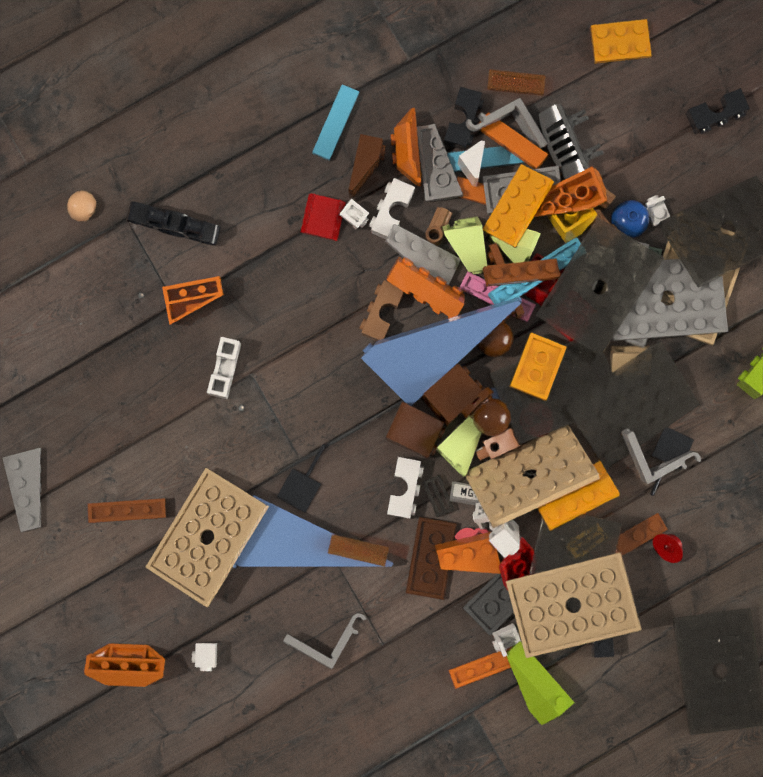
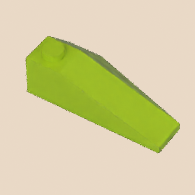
(541, 692)

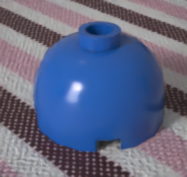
(631, 218)

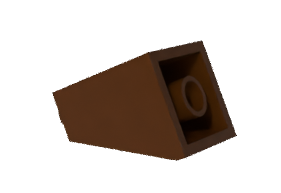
(452, 394)
(415, 431)

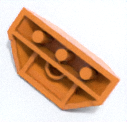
(406, 148)
(125, 665)

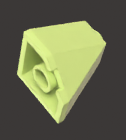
(468, 243)
(522, 251)
(460, 446)

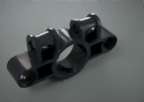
(173, 223)

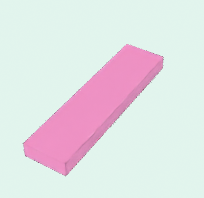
(477, 287)

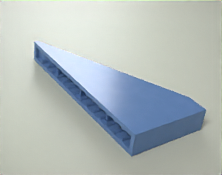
(423, 355)
(291, 542)

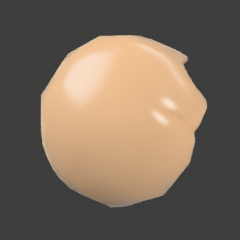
(81, 205)

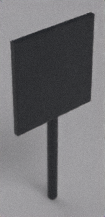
(669, 446)
(299, 488)

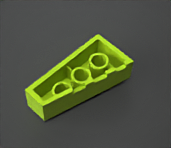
(752, 380)

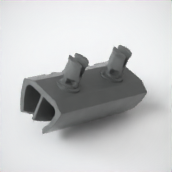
(562, 140)

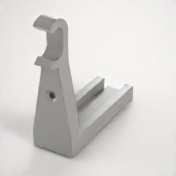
(521, 116)
(649, 475)
(290, 641)

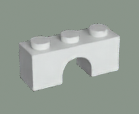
(397, 194)
(225, 367)
(403, 505)
(505, 537)

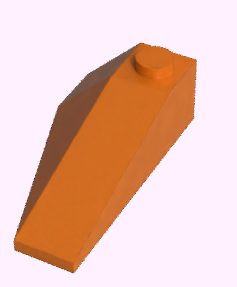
(574, 194)

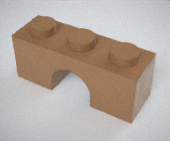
(374, 326)

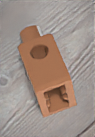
(506, 443)

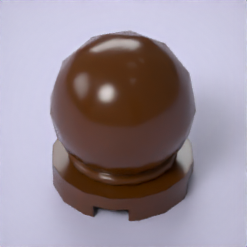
(498, 341)
(489, 414)

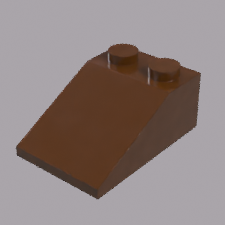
(367, 160)

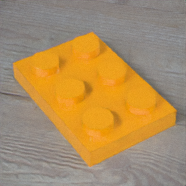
(620, 41)
(538, 366)

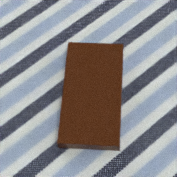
(425, 573)

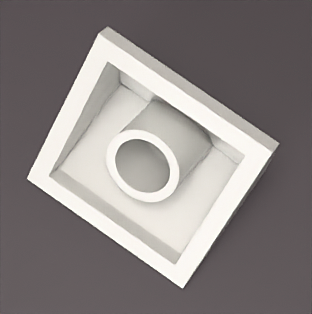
(471, 161)

